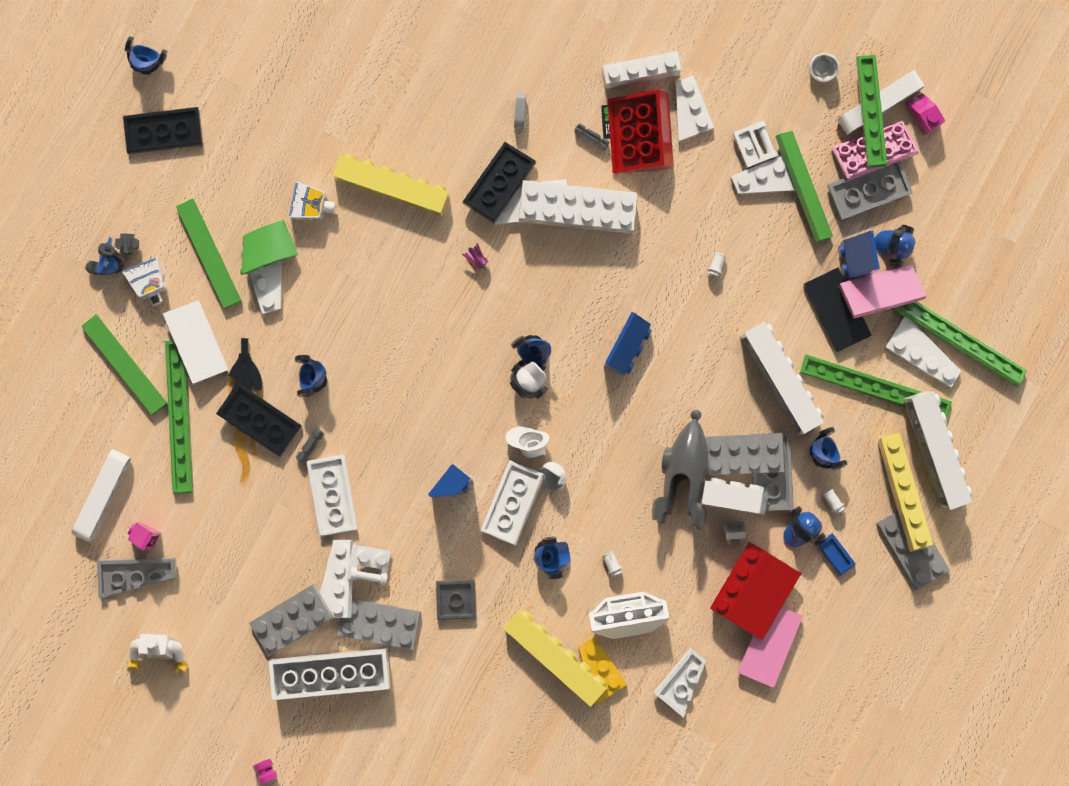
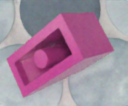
(925, 113)
(143, 536)

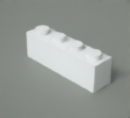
(641, 70)

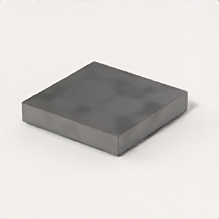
(455, 599)

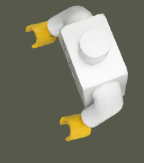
(156, 647)

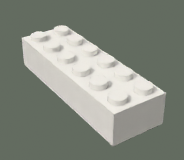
(577, 207)
(782, 379)
(938, 450)
(329, 674)

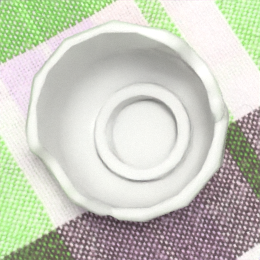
(824, 67)
(554, 477)

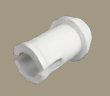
(716, 266)
(834, 502)
(612, 563)

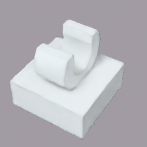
(734, 530)

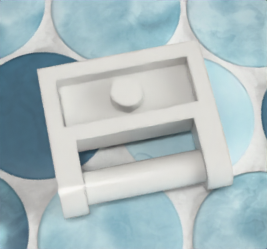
(749, 145)
(370, 558)

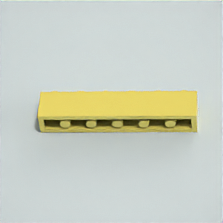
(391, 185)
(905, 492)
(556, 657)

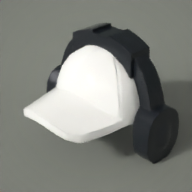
(528, 380)

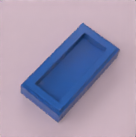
(836, 554)

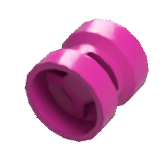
(265, 771)

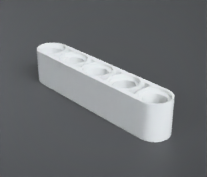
(889, 98)
(101, 496)

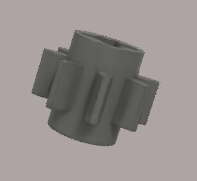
(127, 243)

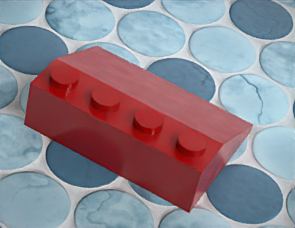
(640, 132)
(755, 590)

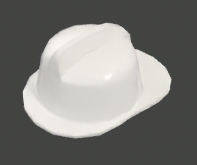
(529, 441)

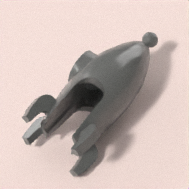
(684, 461)

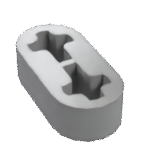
(520, 111)

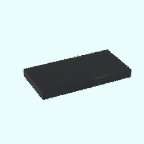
(163, 130)
(499, 182)
(834, 311)
(258, 419)

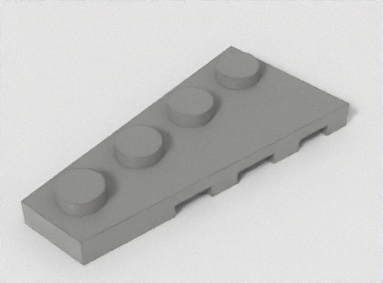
(132, 573)

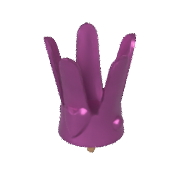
(476, 257)

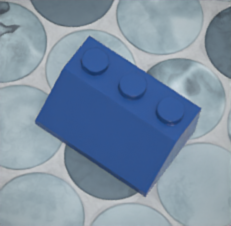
(628, 344)
(452, 483)

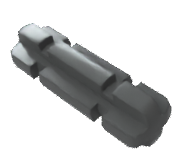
(591, 136)
(310, 445)

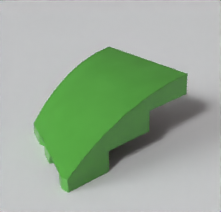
(266, 247)

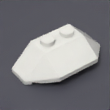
(628, 615)

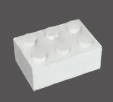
(735, 496)

